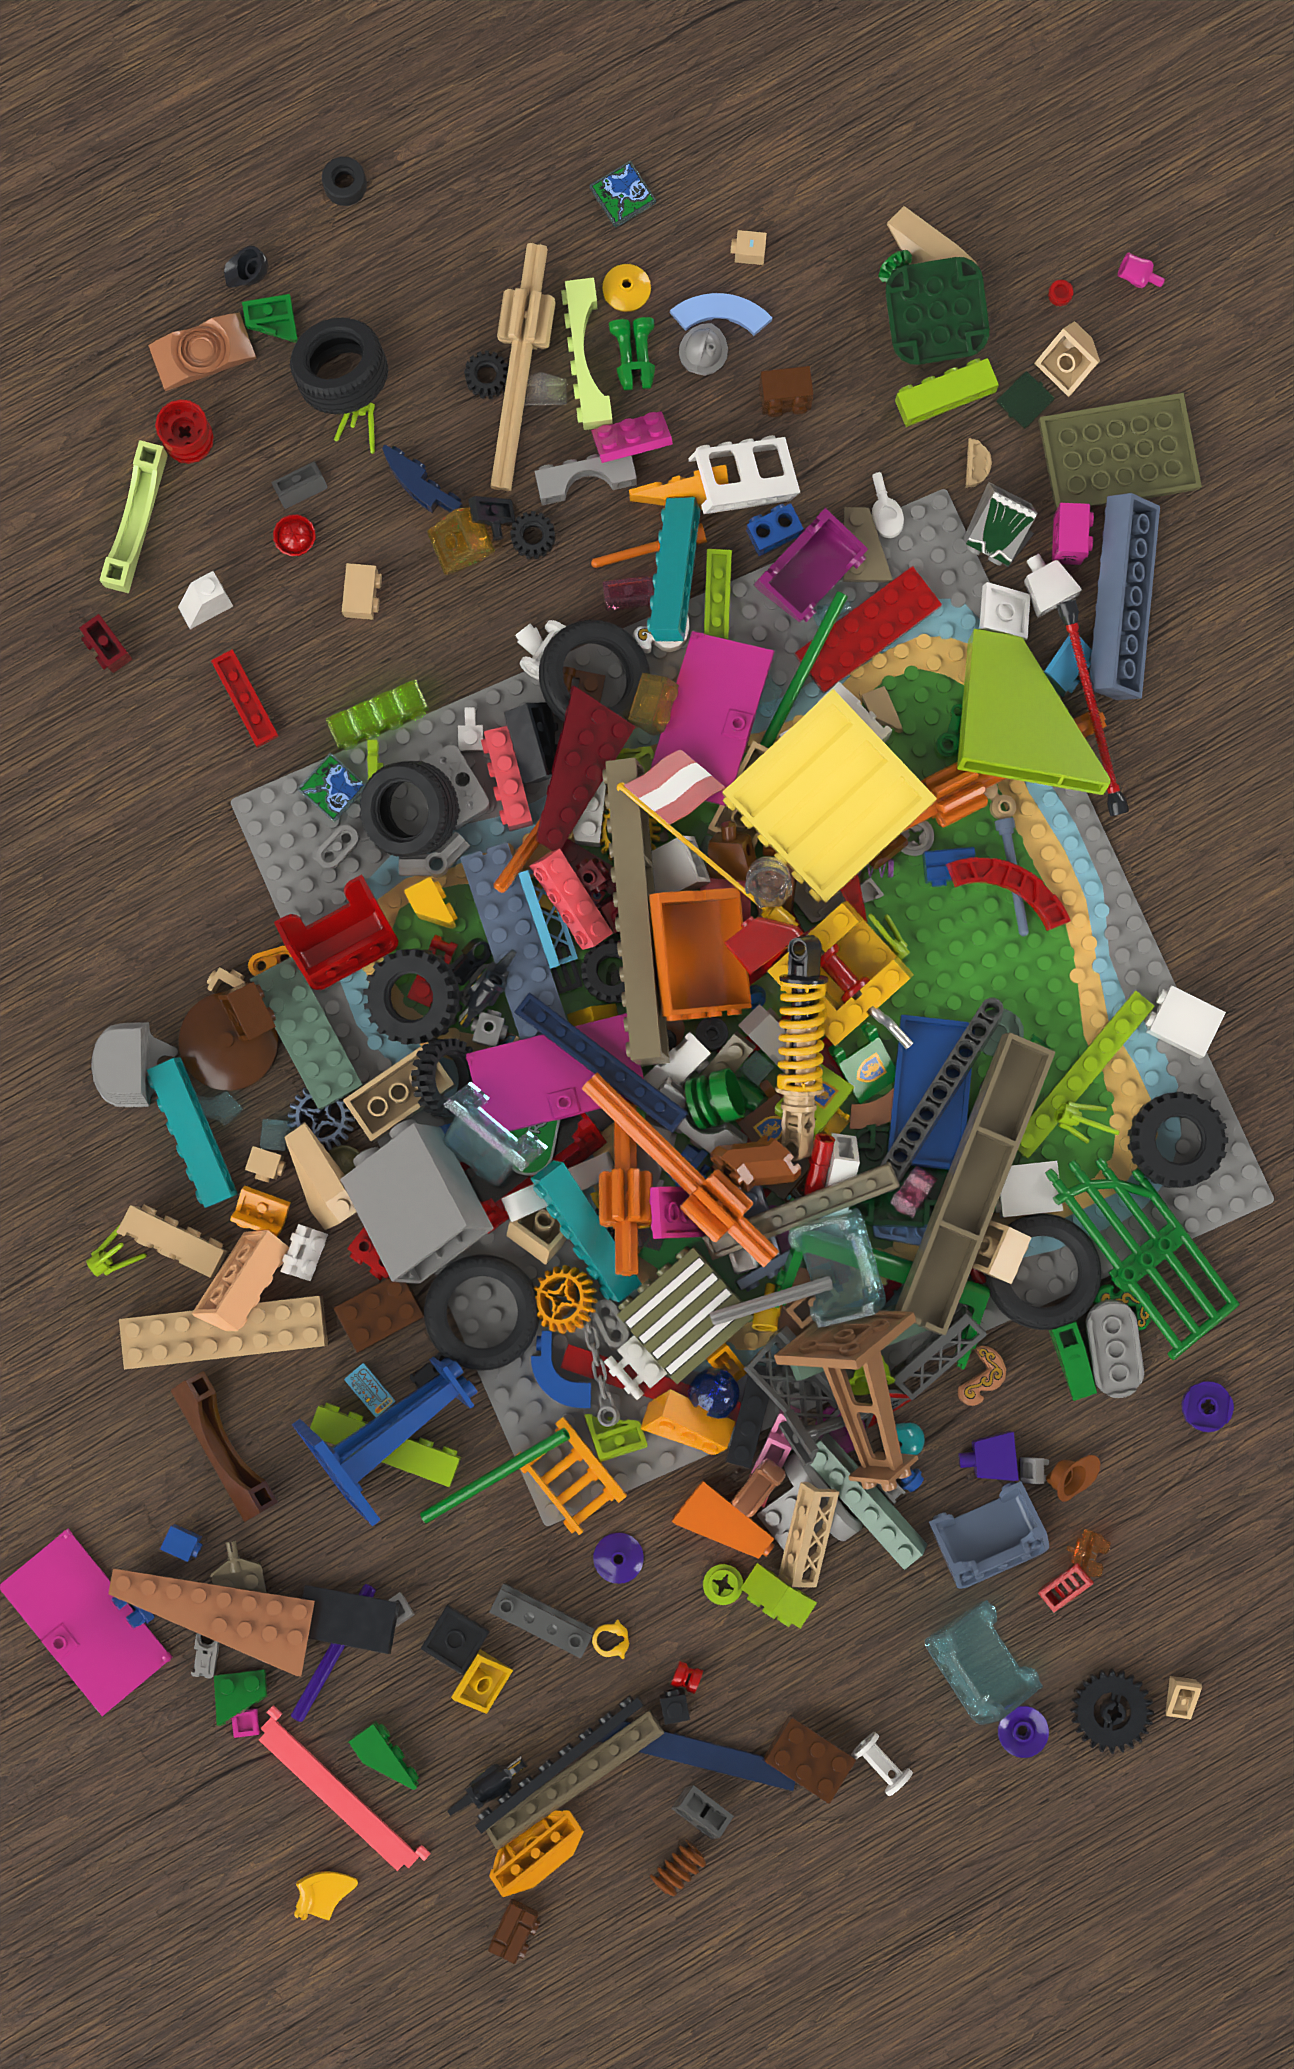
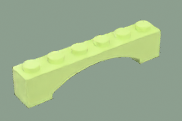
(581, 300)
(145, 482)

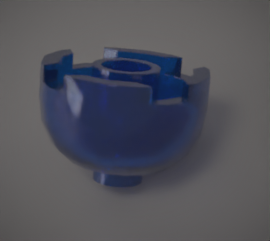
(715, 1392)

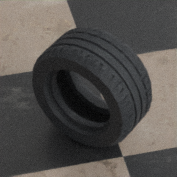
(326, 341)
(377, 814)

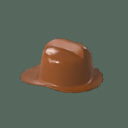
(1073, 1476)

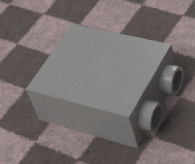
(415, 1202)

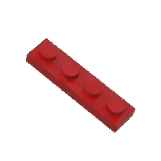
(244, 698)

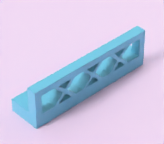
(541, 924)

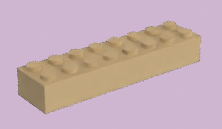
(186, 1338)

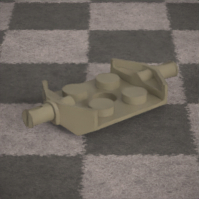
(239, 1572)

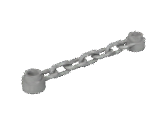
(602, 1413)

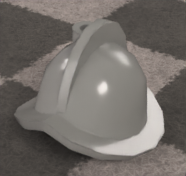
(703, 349)

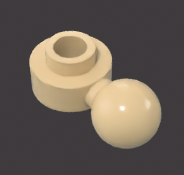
(996, 800)

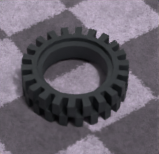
(426, 1073)

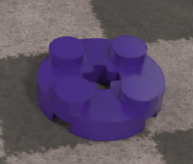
(1195, 1414)

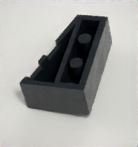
(533, 740)

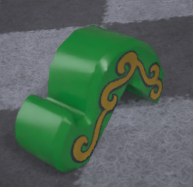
(1106, 1293)

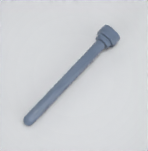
(1006, 829)

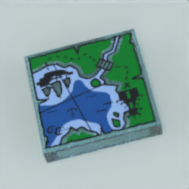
(622, 194)
(332, 787)

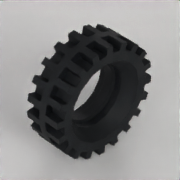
(444, 989)
(1144, 1145)

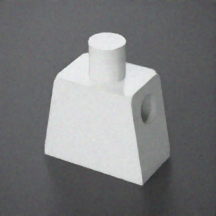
(1049, 585)

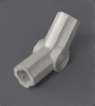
(448, 853)

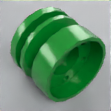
(715, 1098)

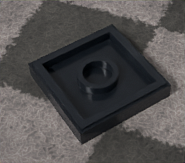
(455, 1639)

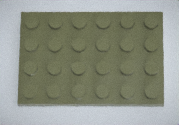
(1120, 450)

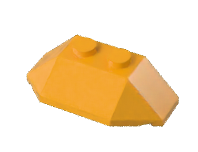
(536, 1853)

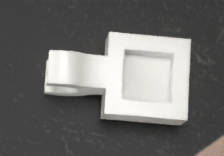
(471, 734)

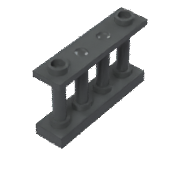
(542, 1620)

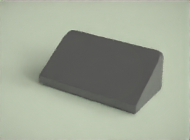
(299, 485)

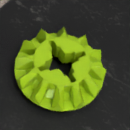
(726, 1596)

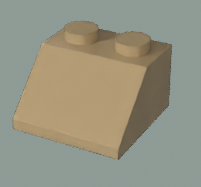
(537, 1234)
(1001, 1252)

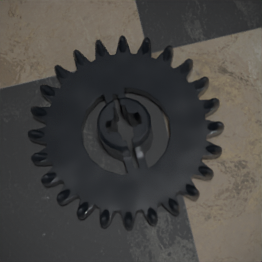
(1106, 1735)

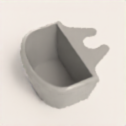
(122, 1063)

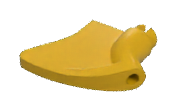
(321, 1893)

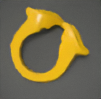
(618, 1650)

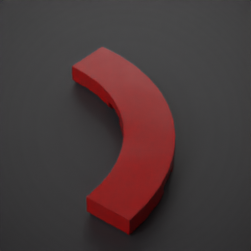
(1015, 879)

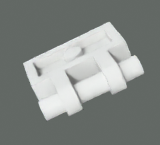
(304, 1252)
(641, 1361)

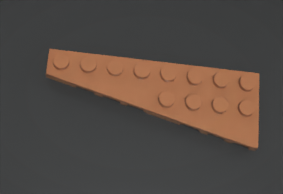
(247, 1620)

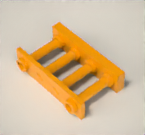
(594, 1472)

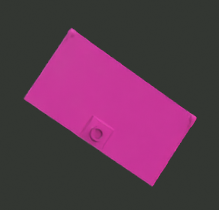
(715, 705)
(539, 1081)
(73, 1615)

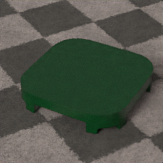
(937, 310)
(878, 1210)

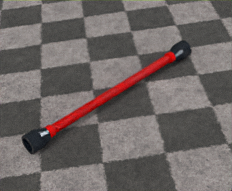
(1068, 614)

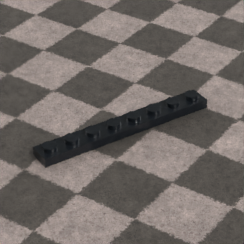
(550, 1768)

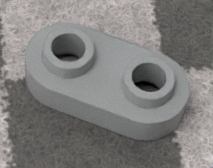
(336, 846)
(610, 1323)

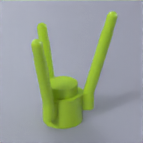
(370, 409)
(897, 946)
(1069, 1115)
(101, 1261)

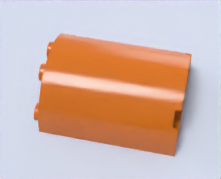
(693, 964)

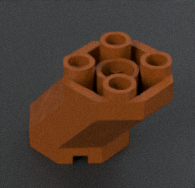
(755, 1163)

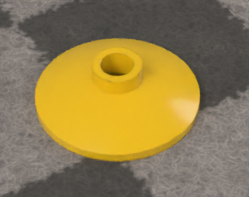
(626, 298)

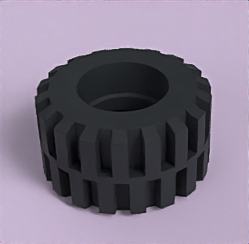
(590, 976)

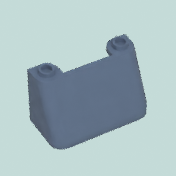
(990, 1536)

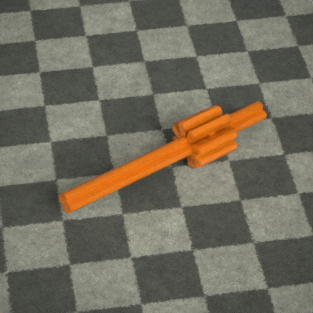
(962, 791)
(625, 1201)
(713, 1202)

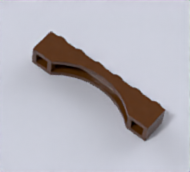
(244, 1486)

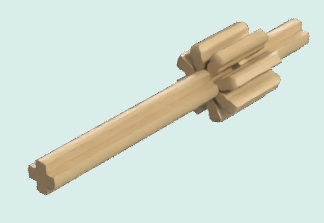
(526, 325)

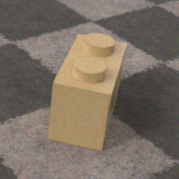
(360, 591)

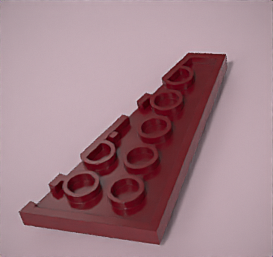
(586, 742)

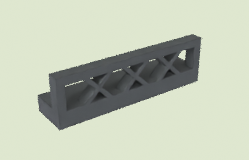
(930, 1347)

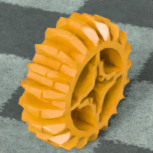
(544, 1293)

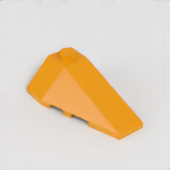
(677, 488)

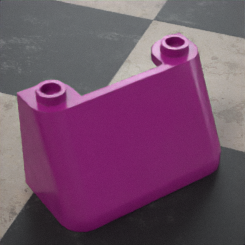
(811, 566)

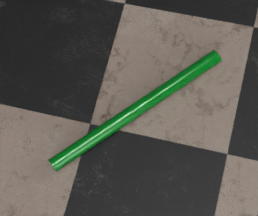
(804, 669)
(495, 1475)

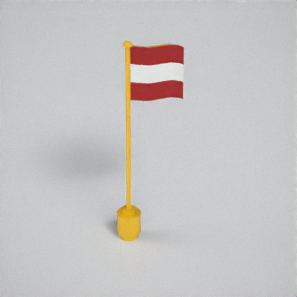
(675, 790)

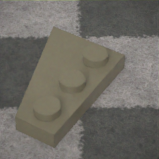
(875, 567)

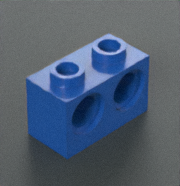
(777, 534)

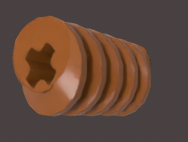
(679, 1869)

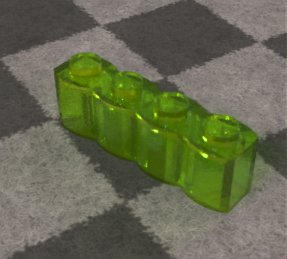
(377, 714)

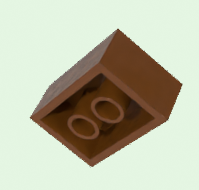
(379, 1313)
(809, 1759)

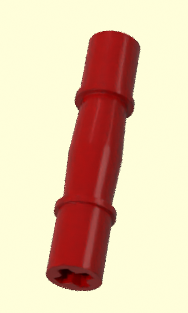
(819, 1163)

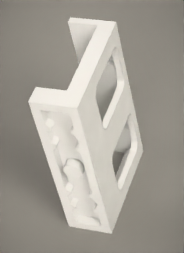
(751, 489)

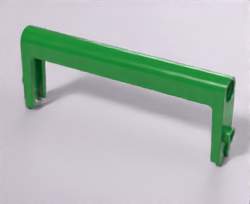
(897, 1269)

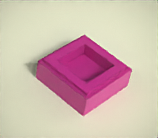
(246, 1723)

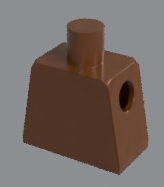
(730, 852)

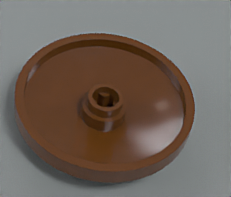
(215, 1052)

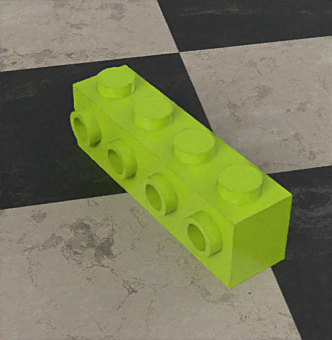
(946, 392)

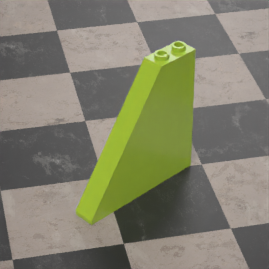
(1018, 722)

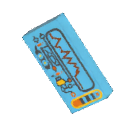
(369, 1390)

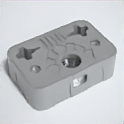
(471, 798)

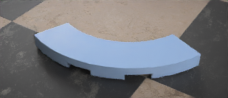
(721, 306)

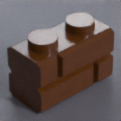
(513, 1932)

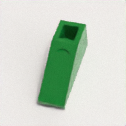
(1073, 1360)
(378, 1753)

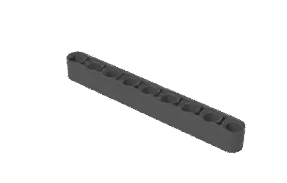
(946, 1084)

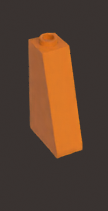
(717, 1519)

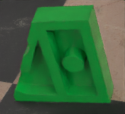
(271, 316)
(237, 1693)

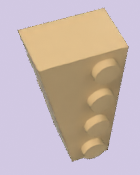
(173, 1240)

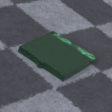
(1025, 399)

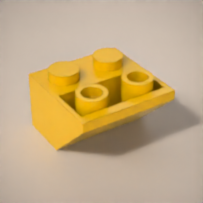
(428, 903)

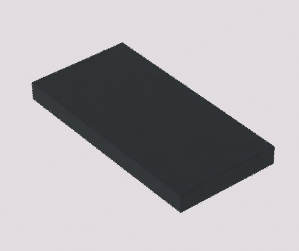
(352, 1619)

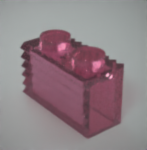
(627, 592)

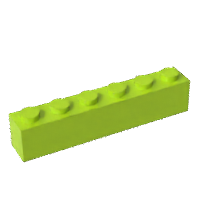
(411, 1456)

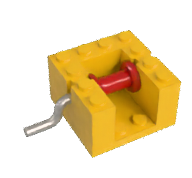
(859, 974)

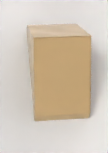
(1182, 1697)

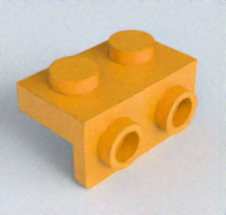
(260, 1211)

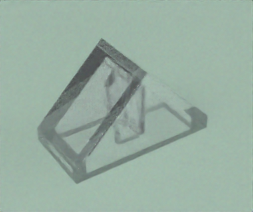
(546, 390)

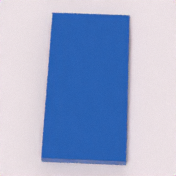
(914, 1073)

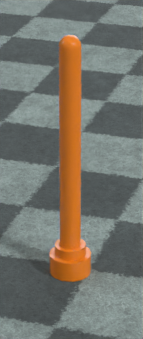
(638, 551)

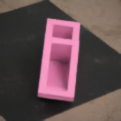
(776, 1445)

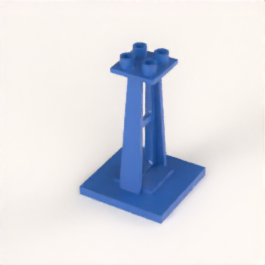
(375, 1441)

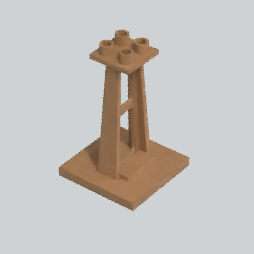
(851, 1347)

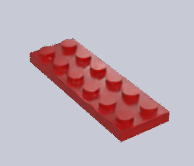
(872, 628)

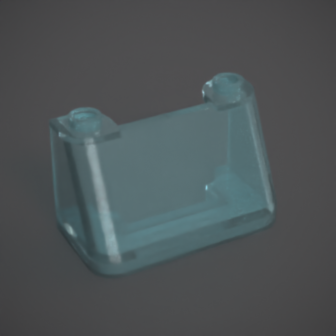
(841, 1250)
(981, 1665)

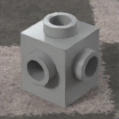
(493, 1037)

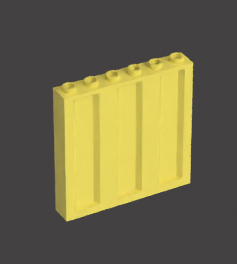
(828, 797)

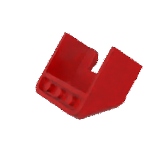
(341, 940)

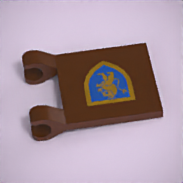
(763, 1119)

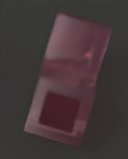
(913, 1192)

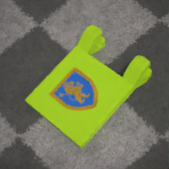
(835, 1093)

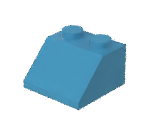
(1063, 667)

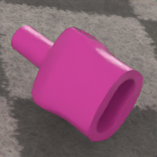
(1138, 271)

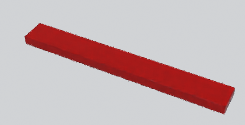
(580, 1362)

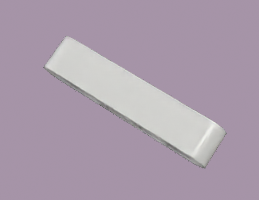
(585, 1174)

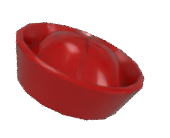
(294, 535)

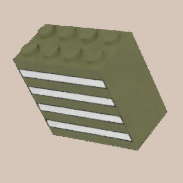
(675, 1311)

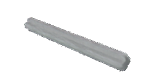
(771, 1300)

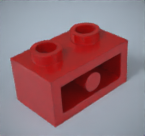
(364, 1251)

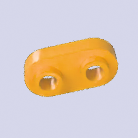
(270, 957)

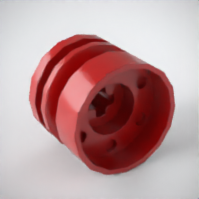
(182, 419)

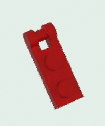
(421, 989)

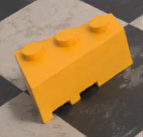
(678, 1420)

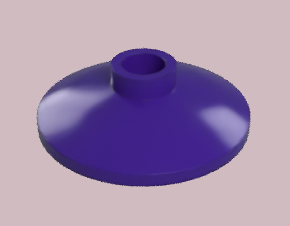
(618, 1544)
(1029, 1743)

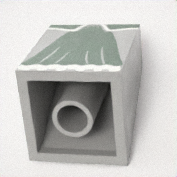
(999, 525)

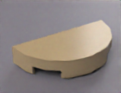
(978, 463)

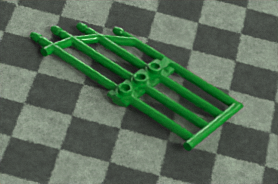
(1148, 1255)

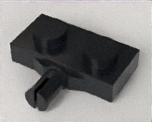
(493, 513)

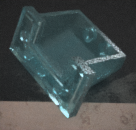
(484, 1141)

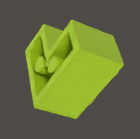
(777, 1597)

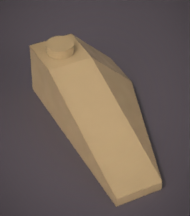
(922, 239)
(319, 1178)

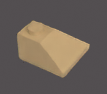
(1069, 358)

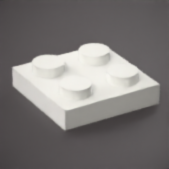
(1004, 610)

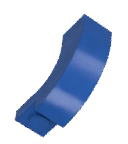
(552, 1383)

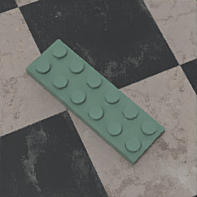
(307, 1034)

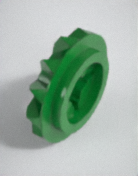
(895, 261)

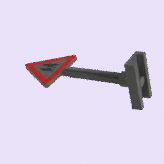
(803, 1438)

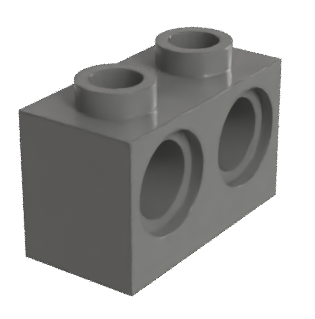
(702, 1812)

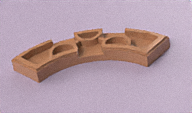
(871, 1113)

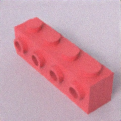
(508, 778)
(571, 899)

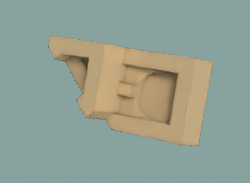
(882, 706)

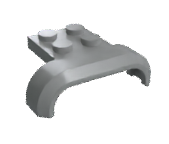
(779, 1513)

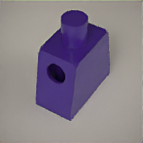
(992, 1457)

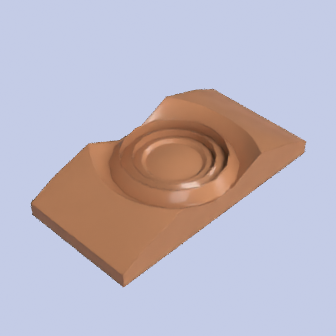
(202, 350)

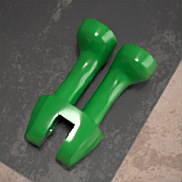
(622, 331)

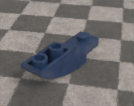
(412, 478)

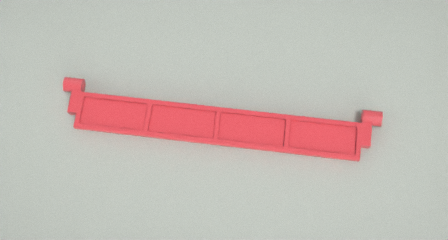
(337, 1795)

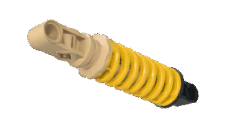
(803, 1044)

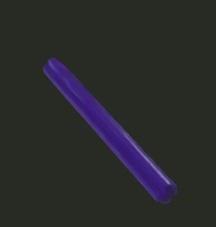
(322, 1671)

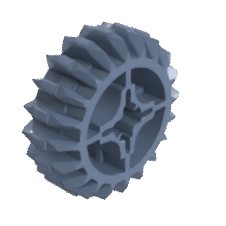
(317, 1128)

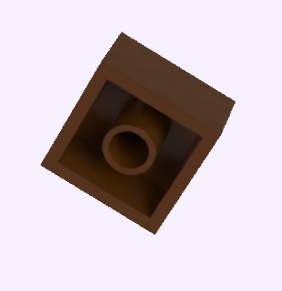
(786, 391)
(247, 1010)

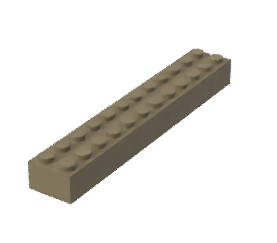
(634, 884)
(974, 1182)

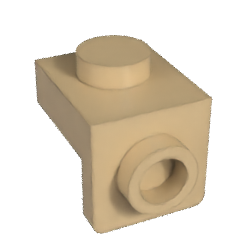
(233, 979)

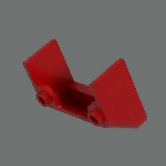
(761, 944)

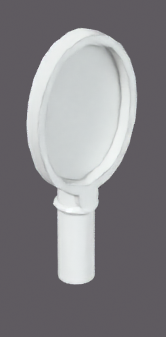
(886, 511)

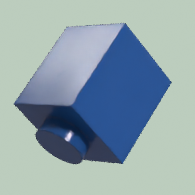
(182, 1543)

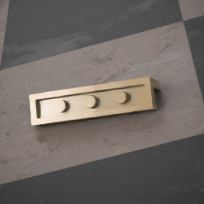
(802, 1535)

